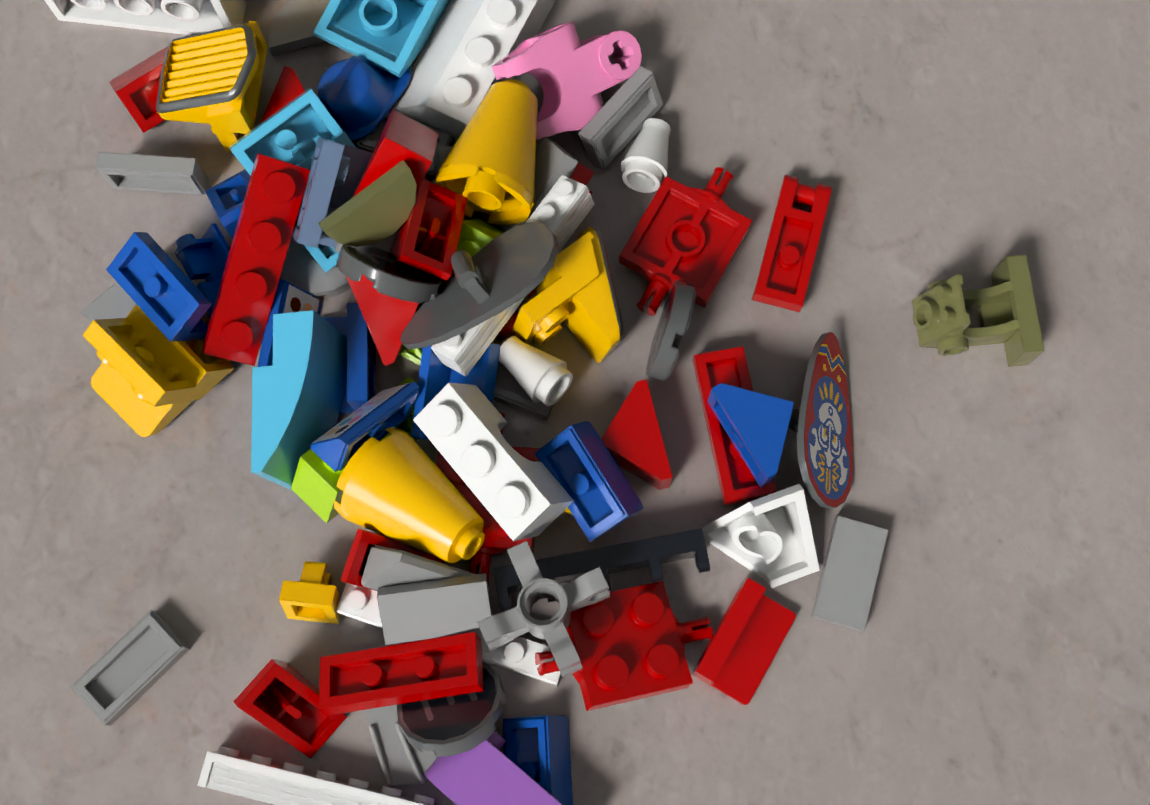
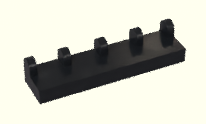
(610, 559)

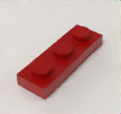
(734, 477)
(401, 673)

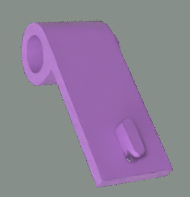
(486, 778)

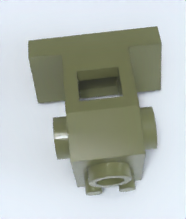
(1004, 311)

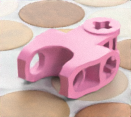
(571, 72)

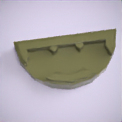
(375, 210)

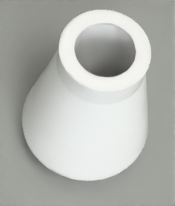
(647, 159)
(537, 372)

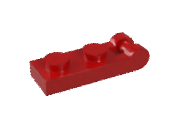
(791, 245)

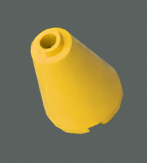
(496, 155)
(407, 498)

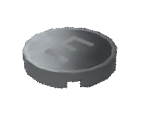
(387, 273)
(670, 329)
(454, 722)

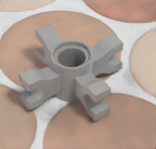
(508, 625)

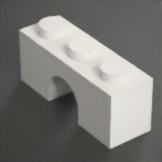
(512, 488)

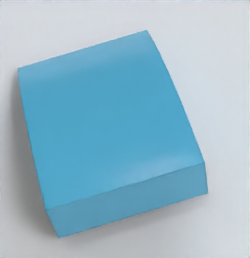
(381, 30)
(292, 138)
(297, 394)

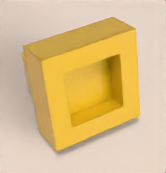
(312, 596)

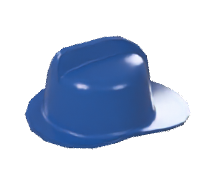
(360, 94)

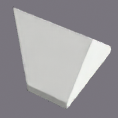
(769, 536)

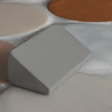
(398, 567)

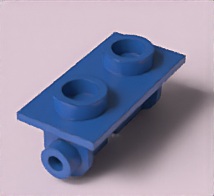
(204, 260)

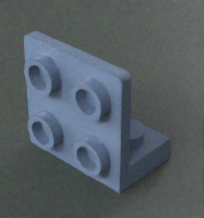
(330, 184)

